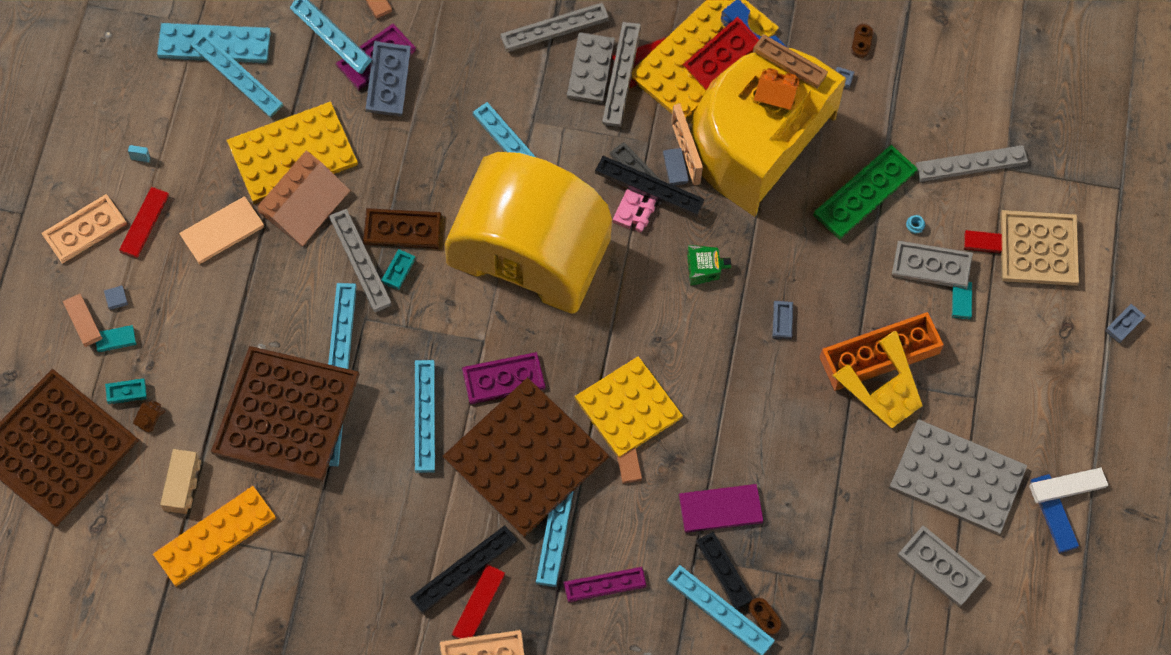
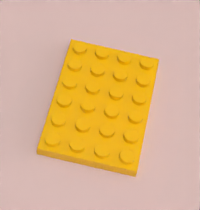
(273, 149)

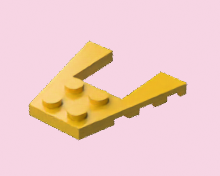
(894, 399)

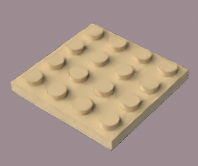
(1039, 248)

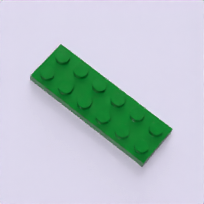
(865, 192)

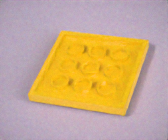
(628, 407)

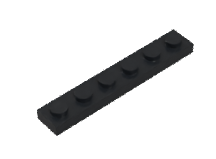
(649, 186)
(463, 569)

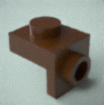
(148, 415)

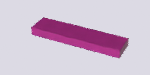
(605, 584)

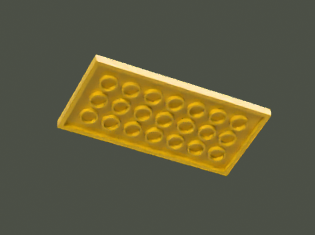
(663, 71)

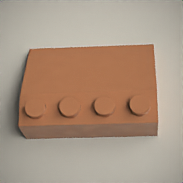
(303, 198)

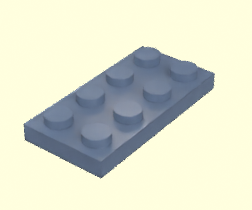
(388, 78)

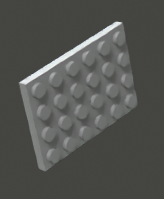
(958, 477)

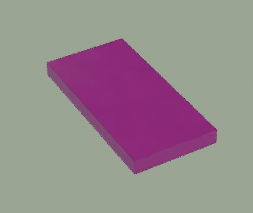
(388, 35)
(500, 377)
(720, 508)

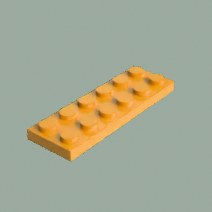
(214, 536)

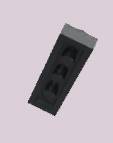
(724, 570)

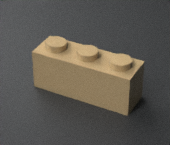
(180, 481)

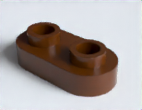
(861, 39)
(764, 617)

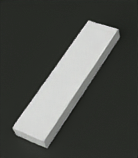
(1068, 485)

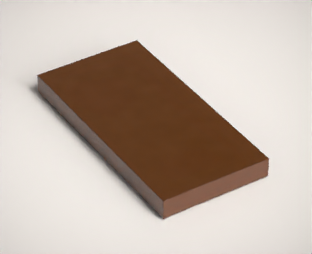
(402, 228)

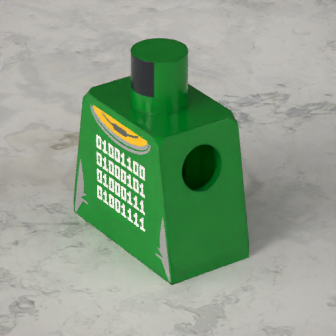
(705, 264)

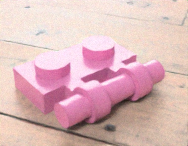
(628, 209)

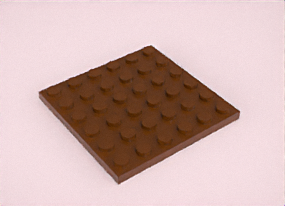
(285, 413)
(58, 447)
(525, 457)

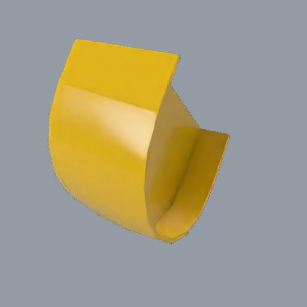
(753, 143)
(531, 228)

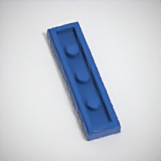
(1057, 522)

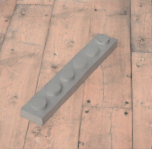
(554, 27)
(621, 74)
(971, 163)
(360, 260)

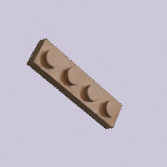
(790, 61)

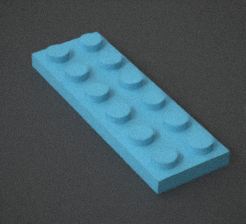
(241, 43)

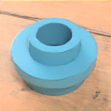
(918, 220)

